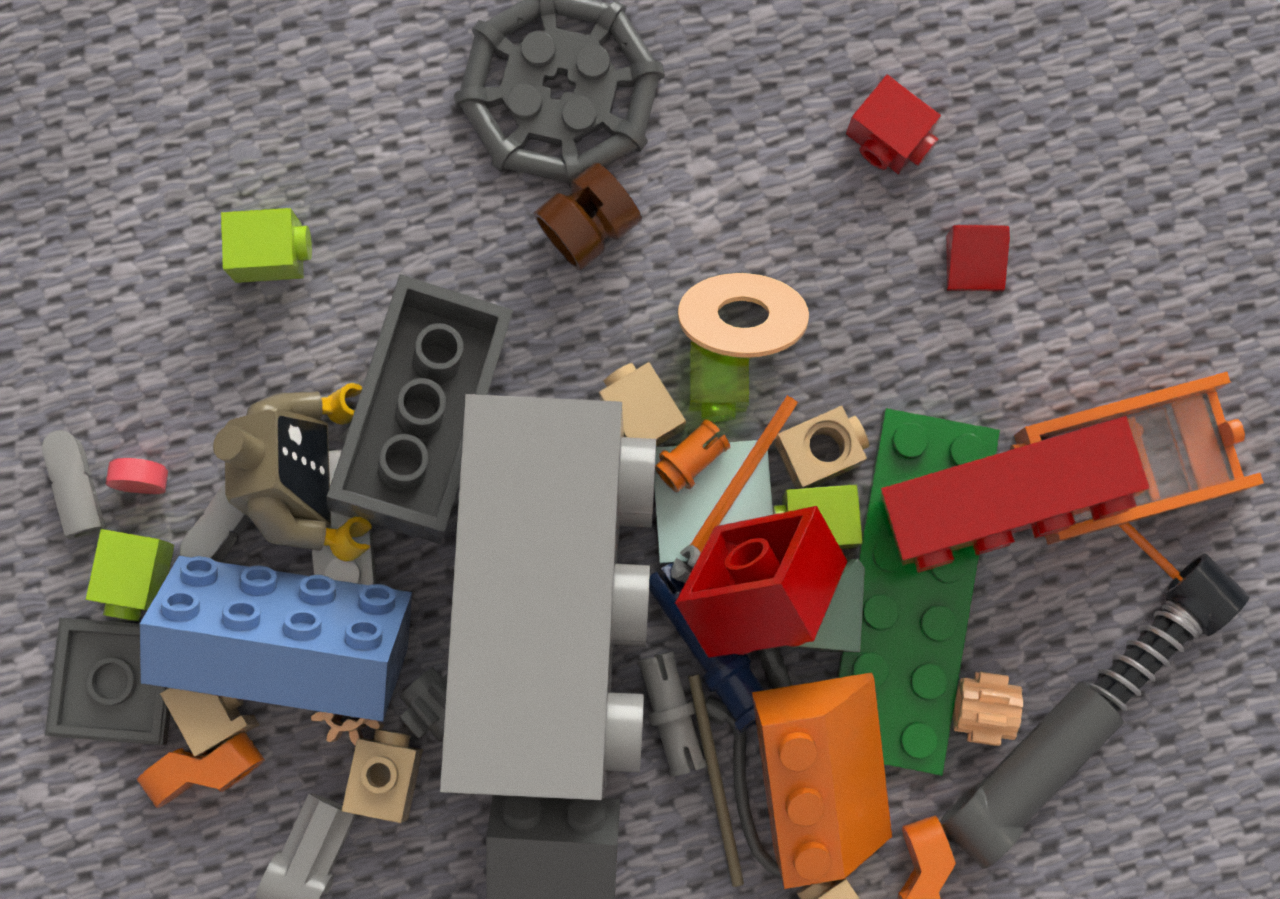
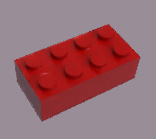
(1015, 491)

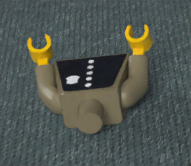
(281, 470)

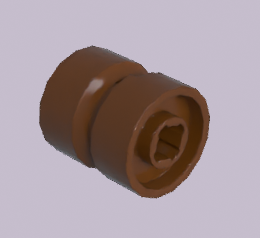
(568, 222)

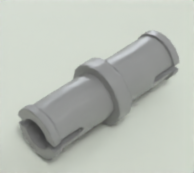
(671, 713)

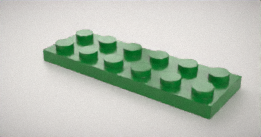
(909, 618)

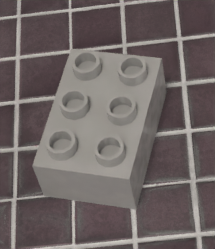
(544, 598)

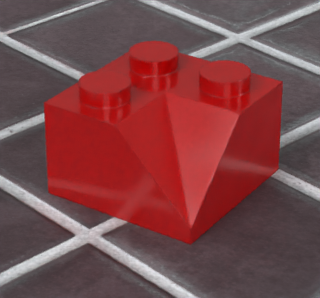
(762, 583)

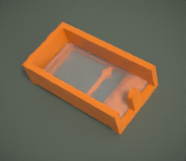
(1180, 443)

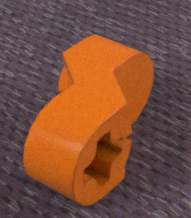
(217, 770)
(930, 858)

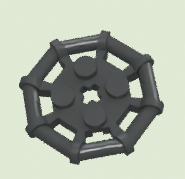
(578, 112)

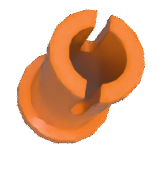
(690, 457)

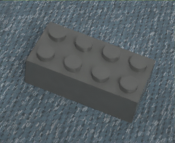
(409, 420)

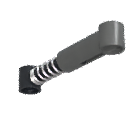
(994, 812)

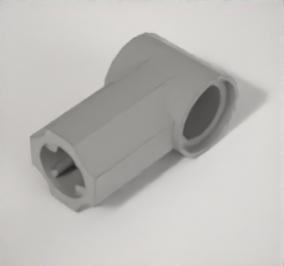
(309, 854)

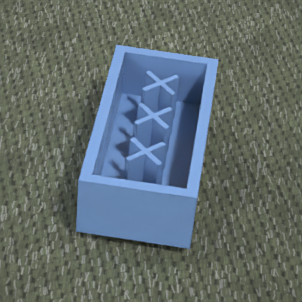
(276, 637)

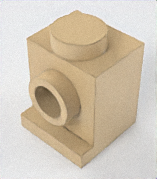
(206, 718)

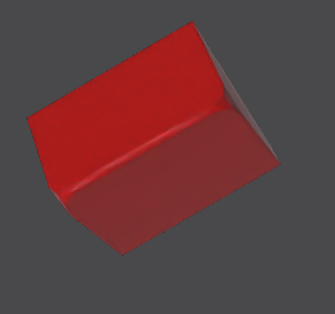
(977, 257)

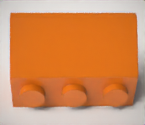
(823, 777)

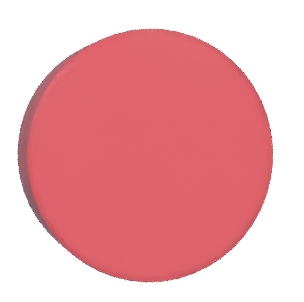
(137, 476)

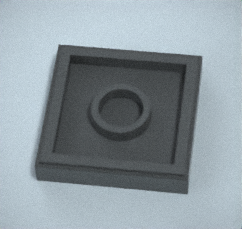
(99, 686)

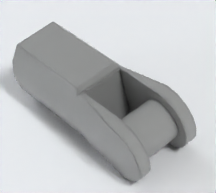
(72, 485)
(215, 530)

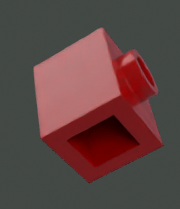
(893, 127)

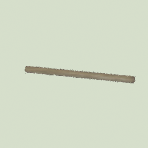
(716, 780)

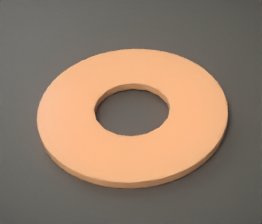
(782, 329)

